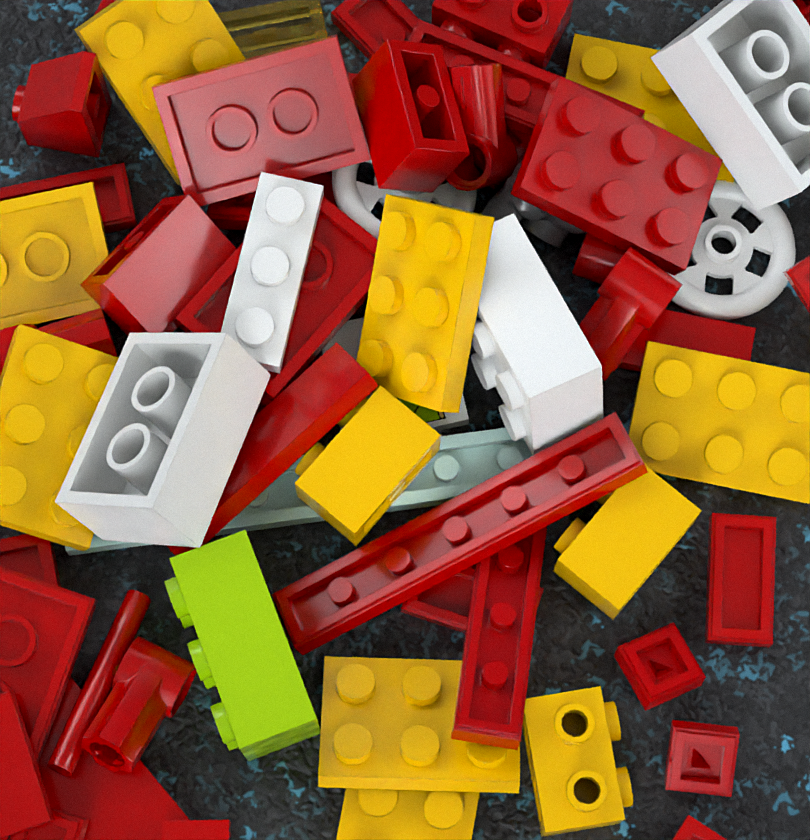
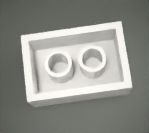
(749, 92)
(532, 346)
(164, 438)

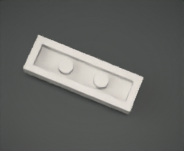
(272, 267)

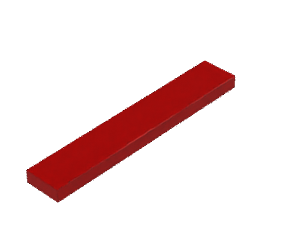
(459, 533)

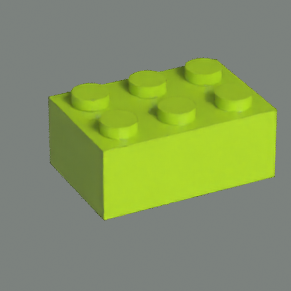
(241, 647)

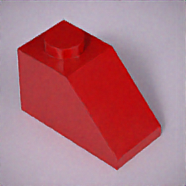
(64, 104)

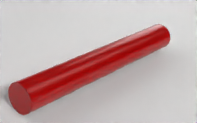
(99, 681)

